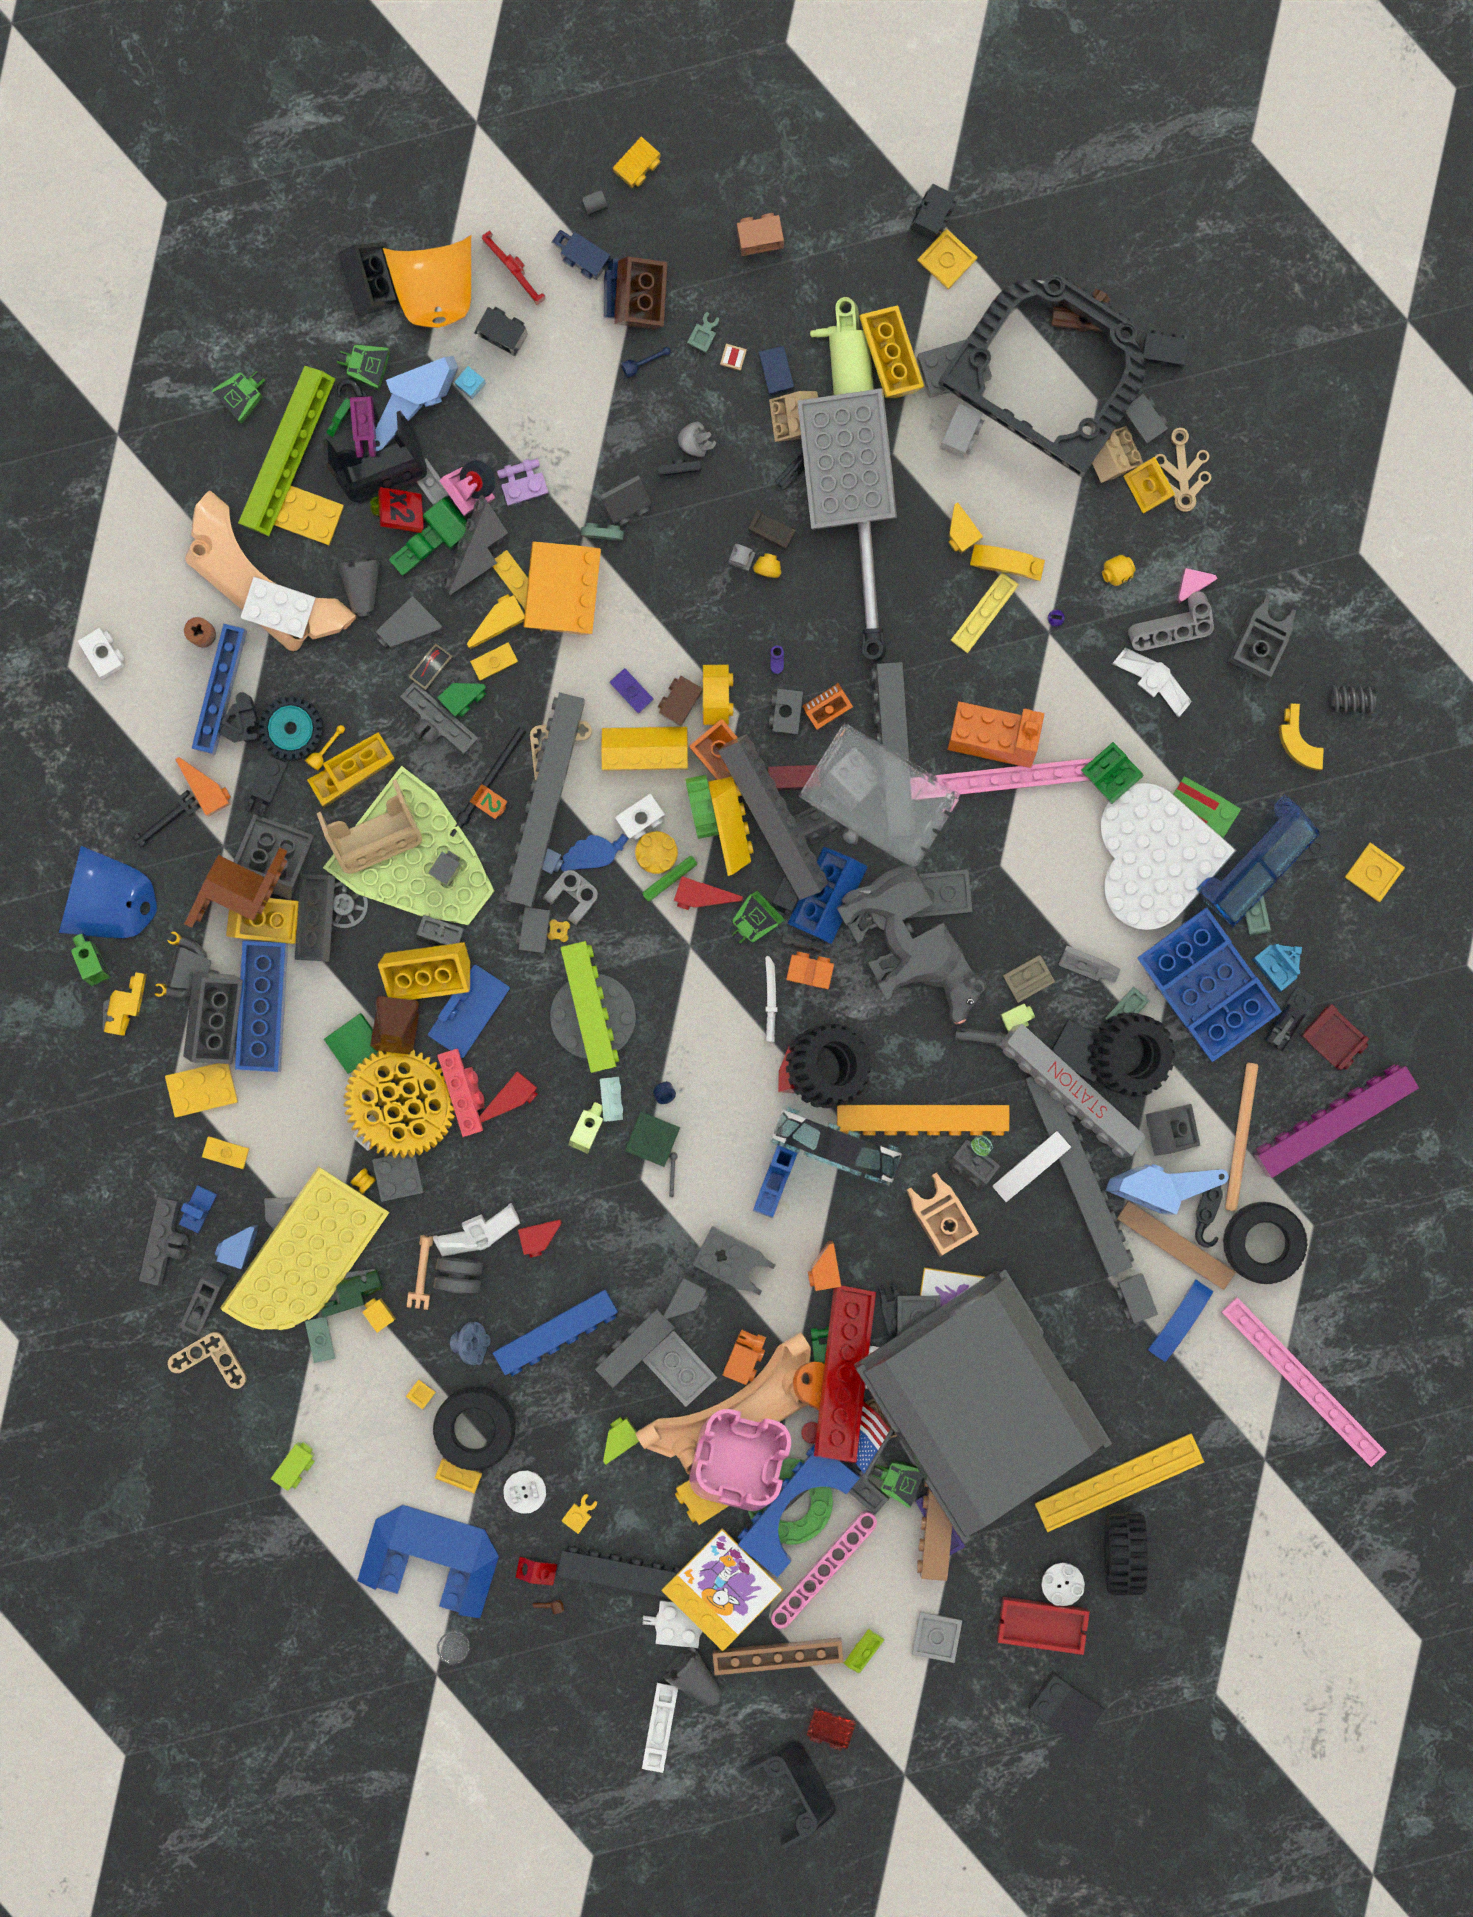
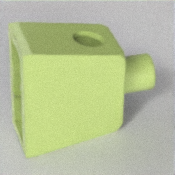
(583, 1136)

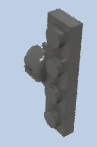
(436, 720)
(162, 1242)
(867, 1492)

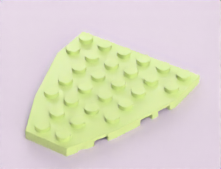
(405, 878)

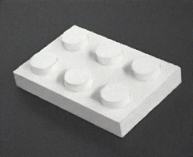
(278, 607)

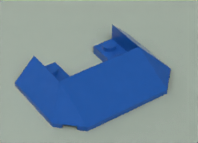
(437, 1540)

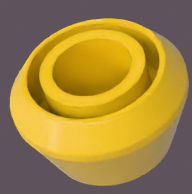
(768, 566)

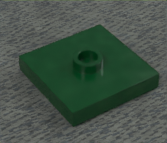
(652, 1139)

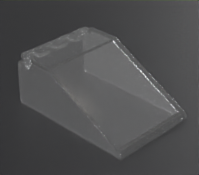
(880, 795)

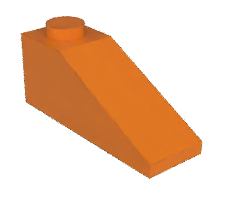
(208, 792)

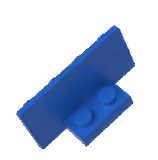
(468, 1012)

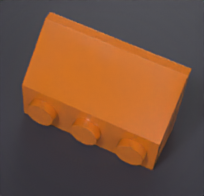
(707, 748)
(824, 1269)

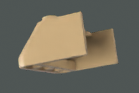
(375, 838)

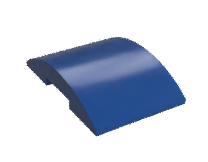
(1208, 985)

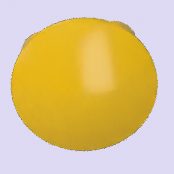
(656, 852)

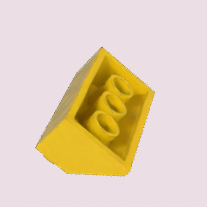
(892, 352)
(644, 748)
(730, 824)
(426, 972)

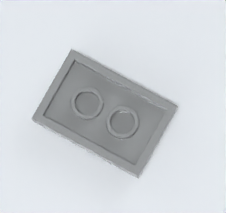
(679, 1368)

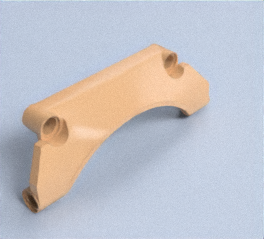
(232, 573)
(766, 1397)

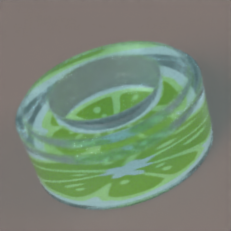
(981, 1145)

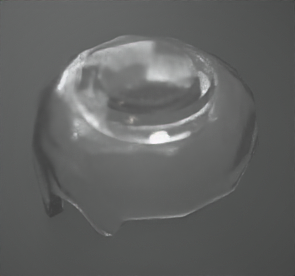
(453, 1648)

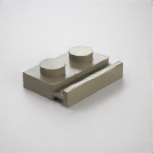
(1028, 978)

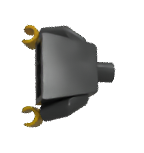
(185, 961)

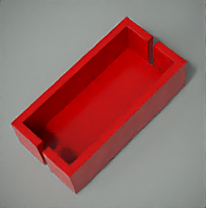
(1042, 1625)

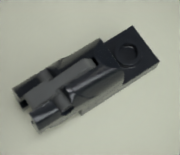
(1290, 1018)

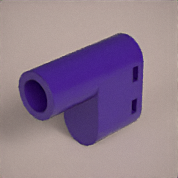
(777, 662)

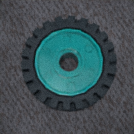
(274, 724)

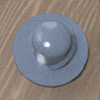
(470, 1343)

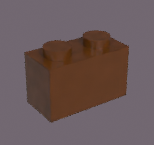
(680, 700)

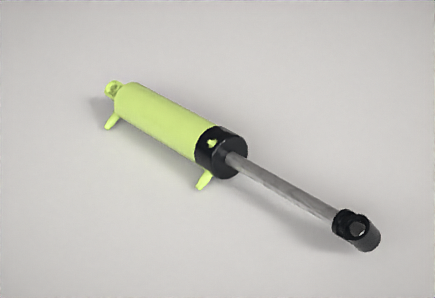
(850, 374)

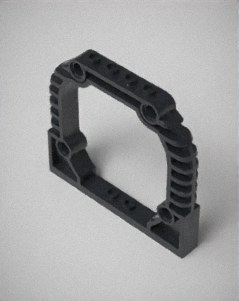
(1075, 449)

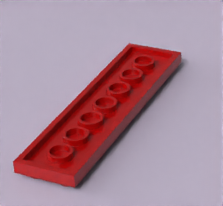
(842, 1386)

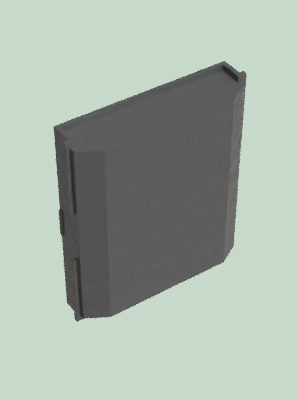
(982, 1404)

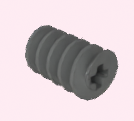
(1353, 698)

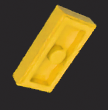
(494, 661)
(225, 1152)
(458, 1477)

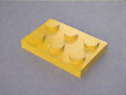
(309, 515)
(201, 1089)

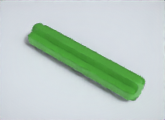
(668, 879)

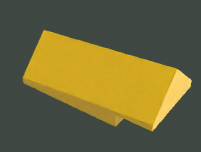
(350, 769)

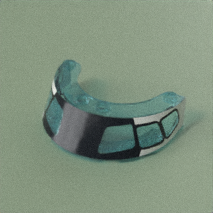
(836, 1147)

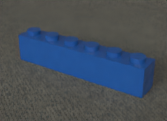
(219, 689)
(555, 1332)

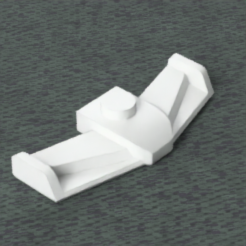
(1154, 679)
(478, 1233)

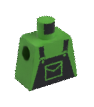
(366, 364)
(240, 394)
(755, 918)
(91, 967)
(899, 1481)

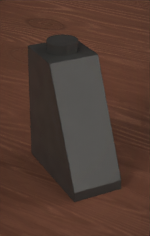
(408, 625)

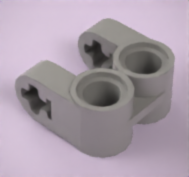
(575, 891)

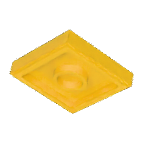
(947, 259)
(1374, 872)

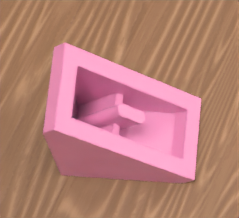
(1192, 582)

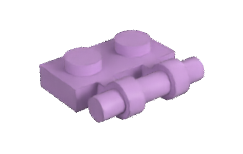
(524, 488)

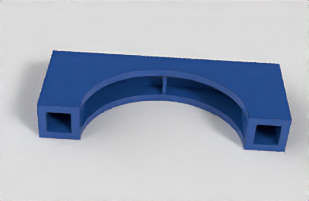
(762, 1537)

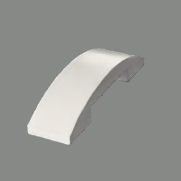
(660, 1727)

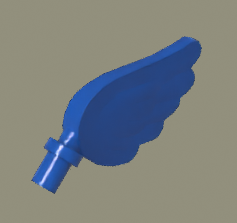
(592, 853)

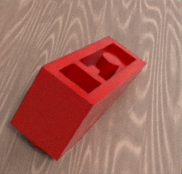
(697, 894)
(513, 1095)

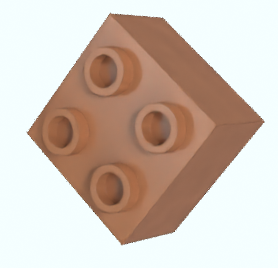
(760, 234)

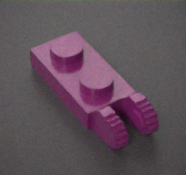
(363, 424)

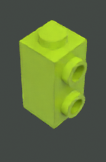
(293, 1465)

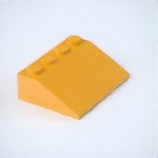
(562, 588)

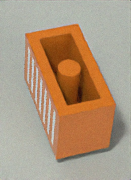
(827, 706)

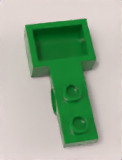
(444, 526)

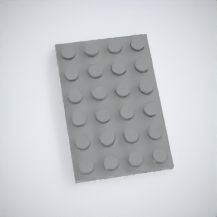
(847, 459)

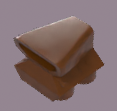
(395, 1025)

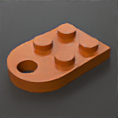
(810, 1393)

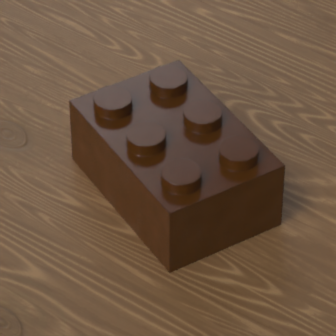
(640, 293)

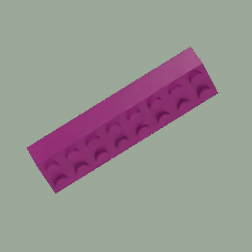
(1335, 1121)

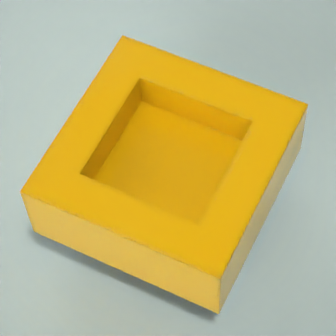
(420, 1394)

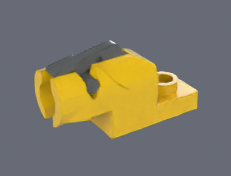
(122, 1005)

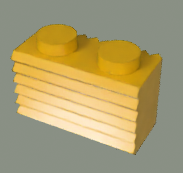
(637, 163)

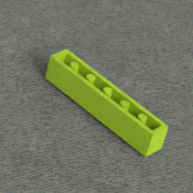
(588, 1006)

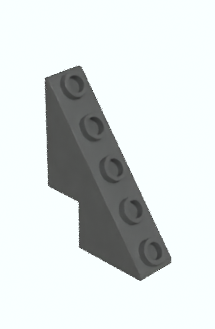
(472, 553)

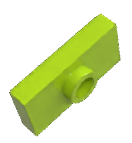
(863, 1651)

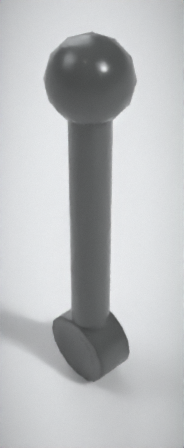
(673, 1156)

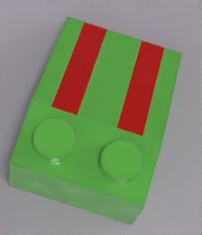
(1207, 805)

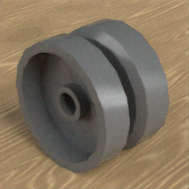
(458, 1275)

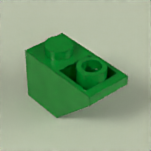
(460, 696)

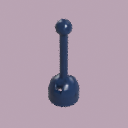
(630, 367)

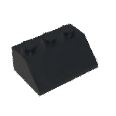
(368, 277)

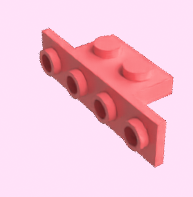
(463, 1091)

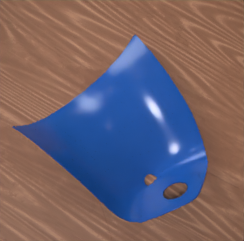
(100, 898)

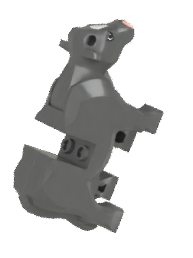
(927, 957)

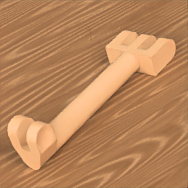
(419, 1295)

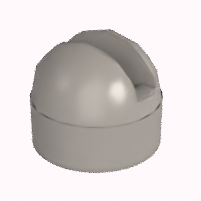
(850, 836)

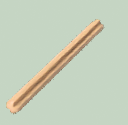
(1241, 1136)

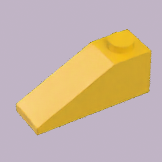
(500, 619)

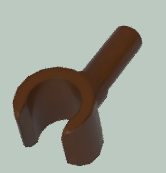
(556, 1606)

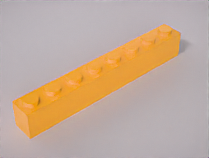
(923, 1118)

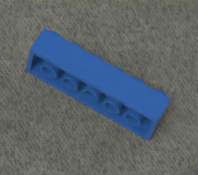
(261, 1006)

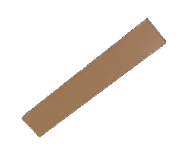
(1176, 1245)

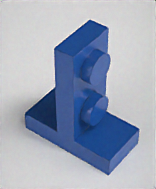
(197, 1209)

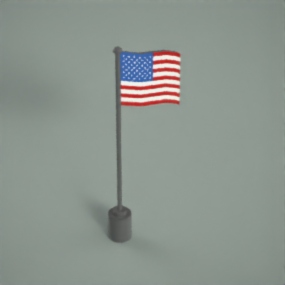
(872, 1439)

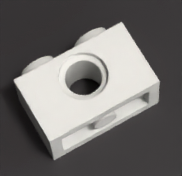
(91, 646)
(650, 808)

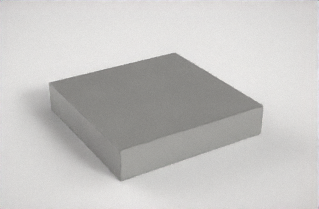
(937, 1637)

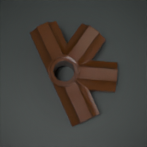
(1068, 319)

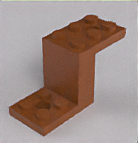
(237, 888)

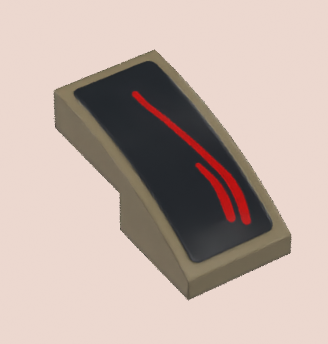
(430, 666)

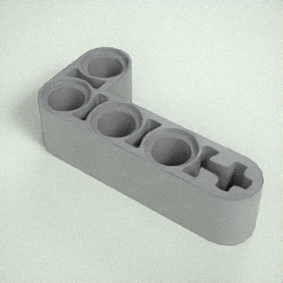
(1140, 632)

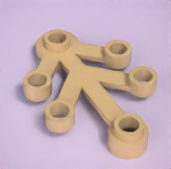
(1183, 473)

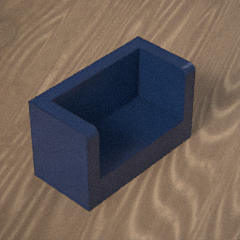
(776, 370)

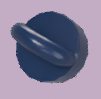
(664, 1093)

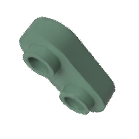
(593, 531)

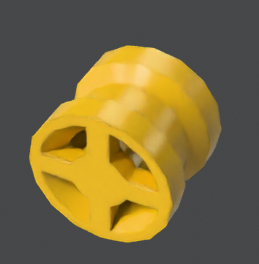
(363, 1180)

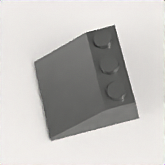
(262, 844)

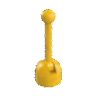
(315, 760)

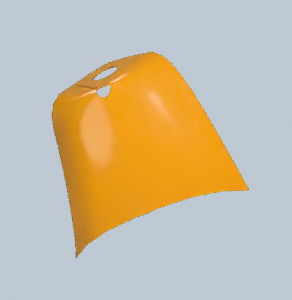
(433, 280)

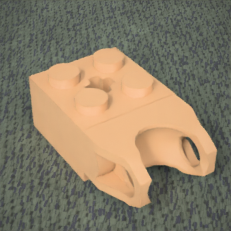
(941, 1209)

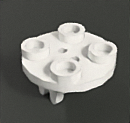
(515, 1494)
(1067, 1593)

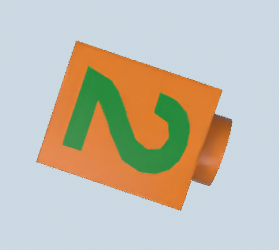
(488, 801)

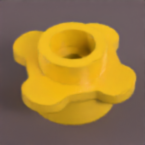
(553, 934)

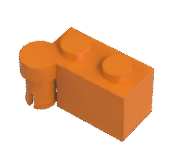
(744, 1356)

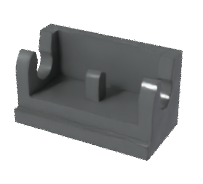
(438, 932)

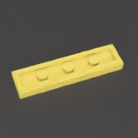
(984, 612)

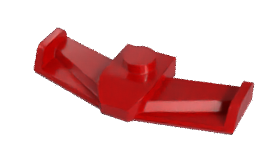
(515, 266)

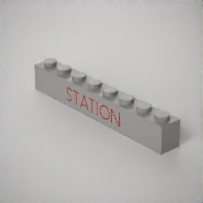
(1072, 1091)

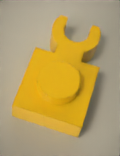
(578, 1516)

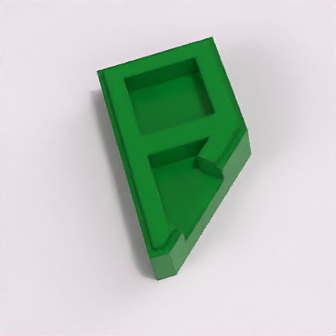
(339, 417)

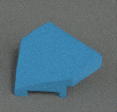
(1279, 964)

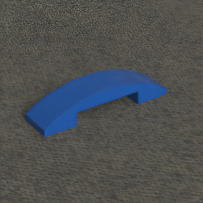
(1181, 1321)

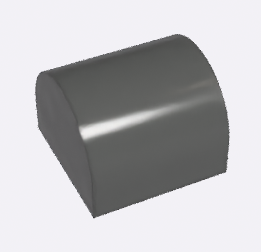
(594, 202)

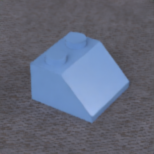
(237, 1248)

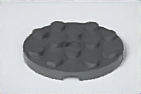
(620, 1011)

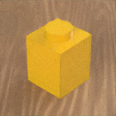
(378, 1314)

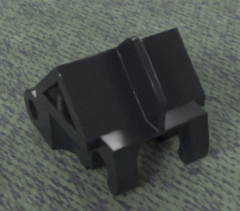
(241, 720)

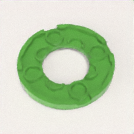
(816, 1518)

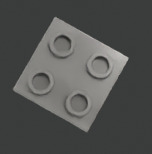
(961, 430)

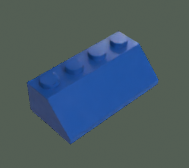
(819, 912)

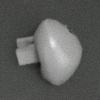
(694, 440)

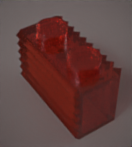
(830, 1729)

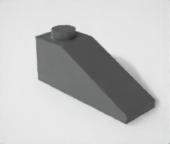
(203, 1300)

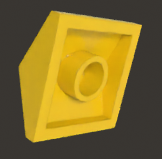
(1149, 485)

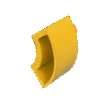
(716, 694)

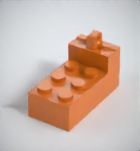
(996, 734)

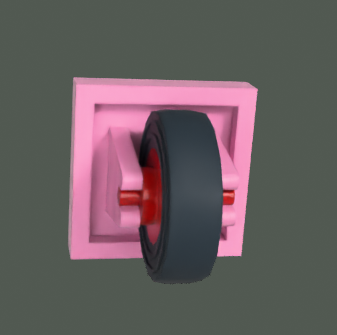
(468, 484)

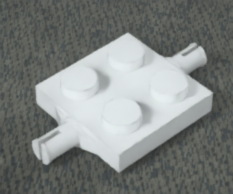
(673, 1626)

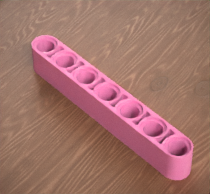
(819, 1579)

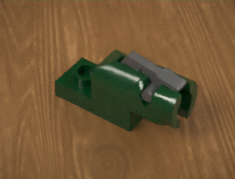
(352, 1291)

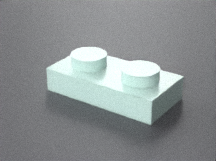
(611, 1099)

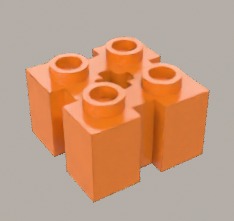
(810, 971)

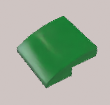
(1112, 772)
(352, 1042)

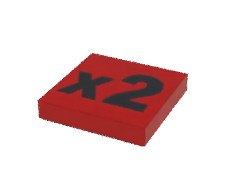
(400, 510)

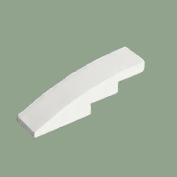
(1031, 1166)

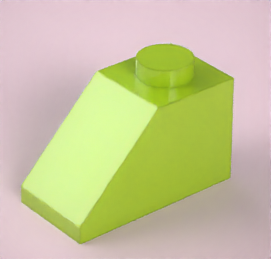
(619, 1439)

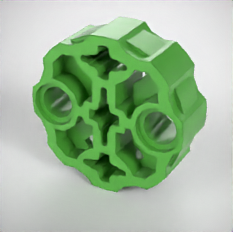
(701, 806)

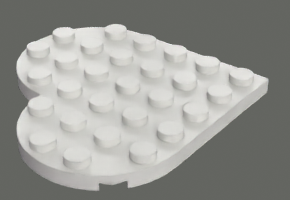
(1158, 855)

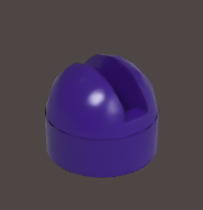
(1056, 622)

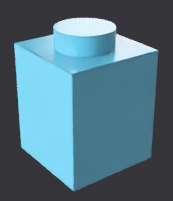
(470, 382)

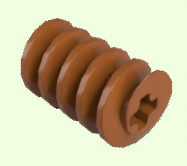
(199, 640)

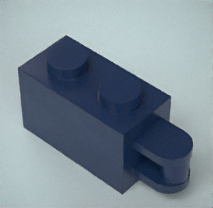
(582, 254)

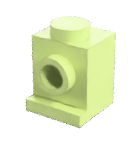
(1016, 1016)

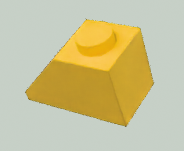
(962, 530)

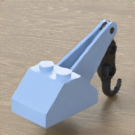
(409, 393)
(1165, 1191)

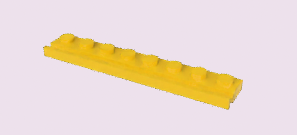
(1119, 1482)

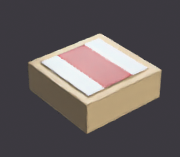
(733, 357)

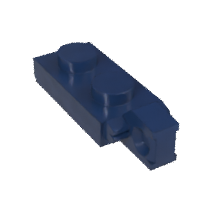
(610, 284)

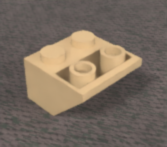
(786, 415)
(1117, 456)

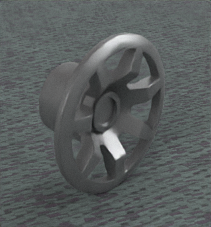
(345, 904)

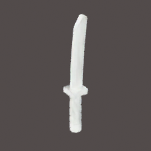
(771, 1000)

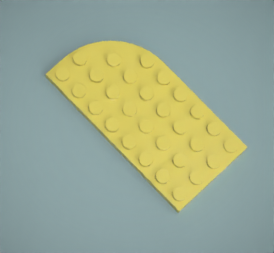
(305, 1255)

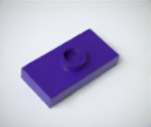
(631, 690)

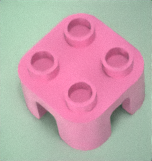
(739, 1460)

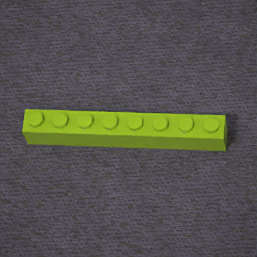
(286, 450)

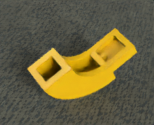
(1007, 561)
(1294, 745)

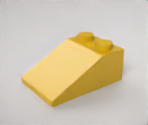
(275, 923)

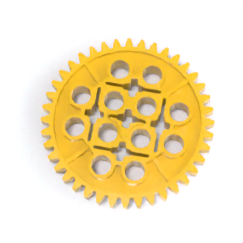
(379, 1133)

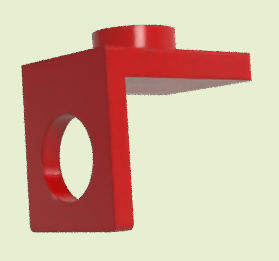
(537, 1572)

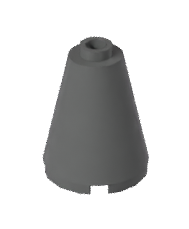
(360, 582)
(693, 1677)

